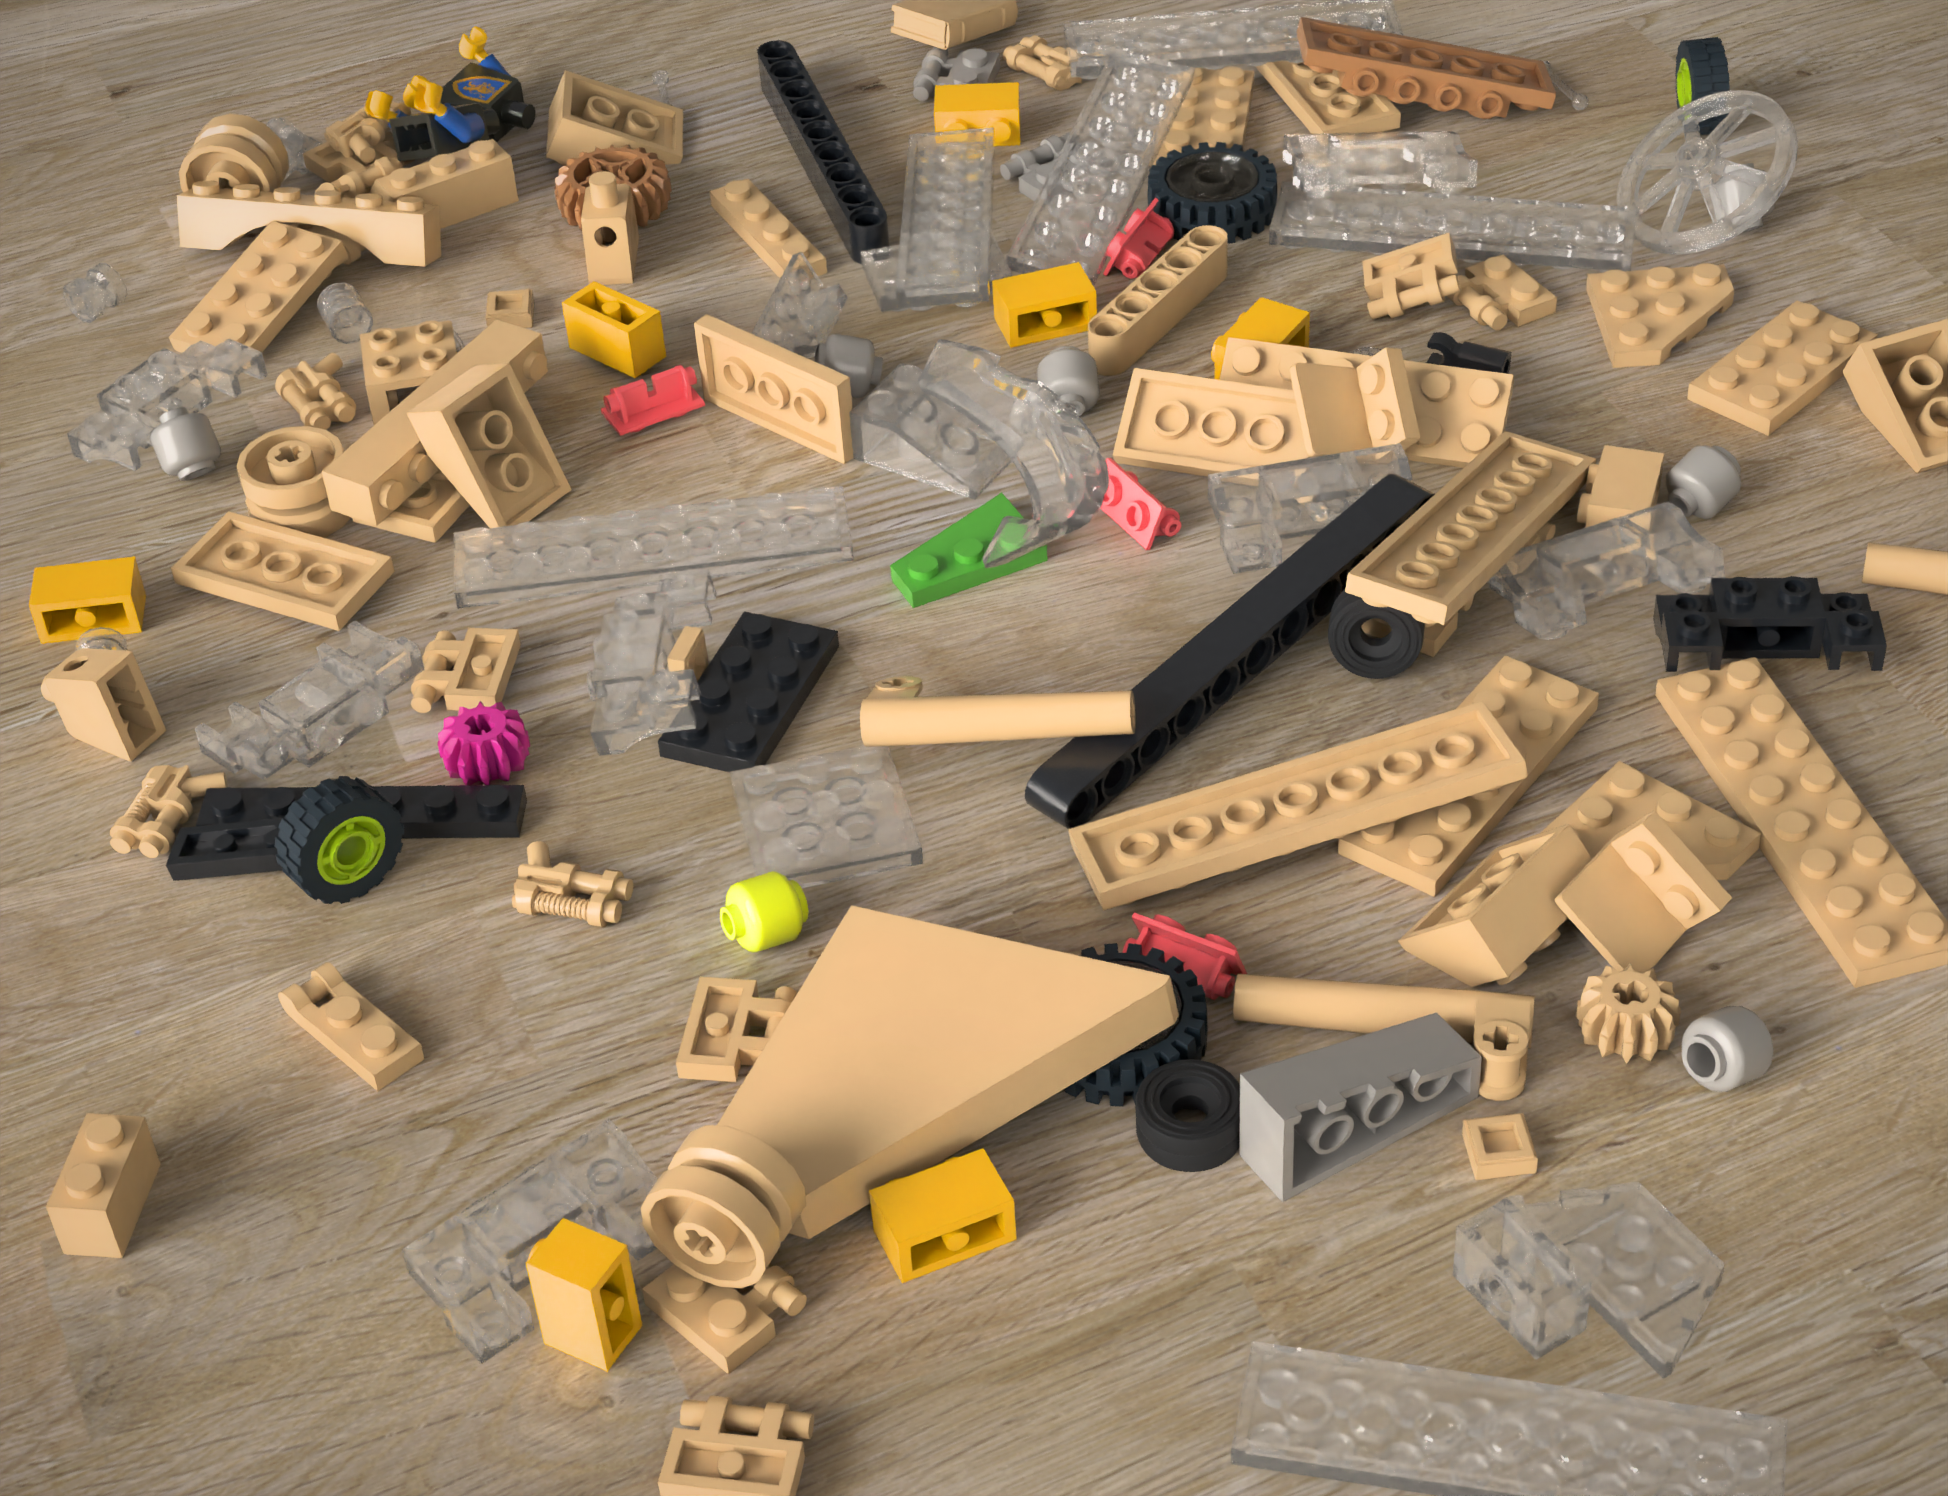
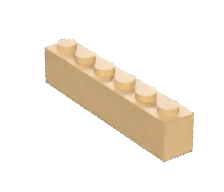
(390, 459)

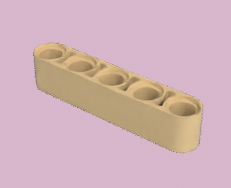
(1158, 299)

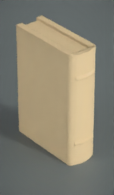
(952, 21)

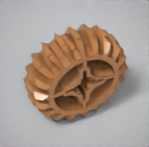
(635, 167)

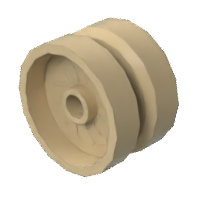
(235, 152)
(286, 479)
(723, 1206)

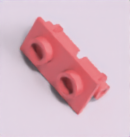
(1144, 239)
(634, 408)
(1137, 508)
(1208, 957)

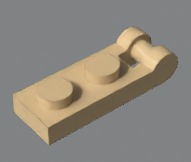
(351, 1027)

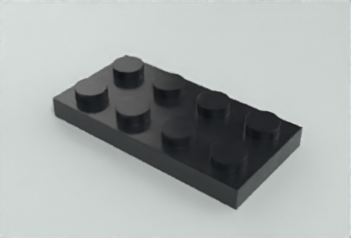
(752, 692)

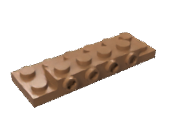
(1424, 70)

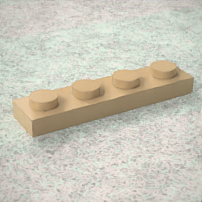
(764, 226)

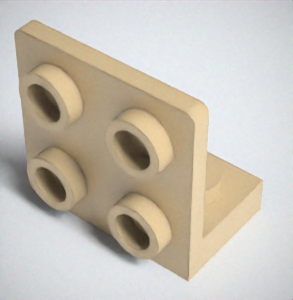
(403, 360)
(1355, 406)
(1641, 895)

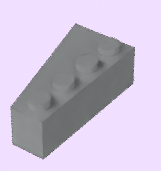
(1351, 1100)

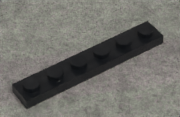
(424, 810)

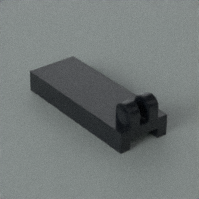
(224, 850)

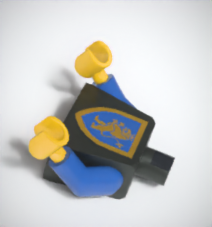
(483, 84)
(438, 127)

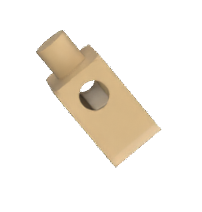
(609, 217)
(105, 701)

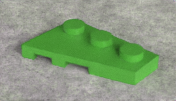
(955, 555)

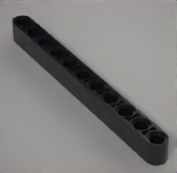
(1222, 658)

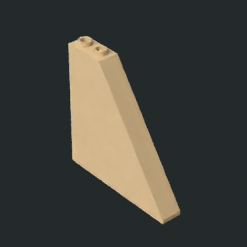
(925, 1044)

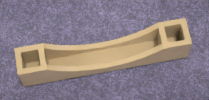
(393, 231)

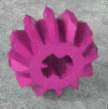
(483, 743)

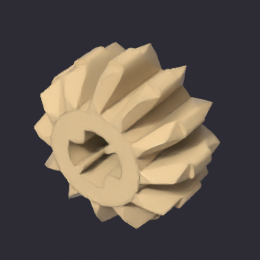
(1628, 1013)

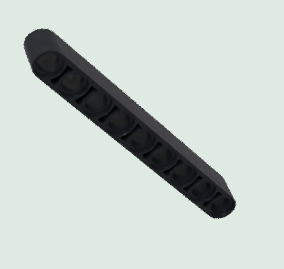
(822, 149)

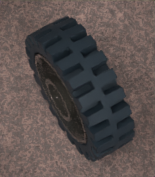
(1214, 189)
(1179, 1042)

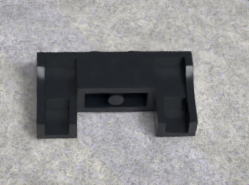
(1768, 622)

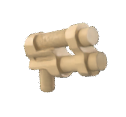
(1053, 65)
(360, 133)
(355, 184)
(316, 393)
(167, 797)
(554, 889)

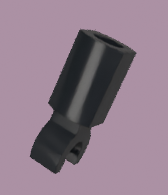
(1468, 354)

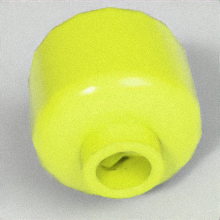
(764, 911)

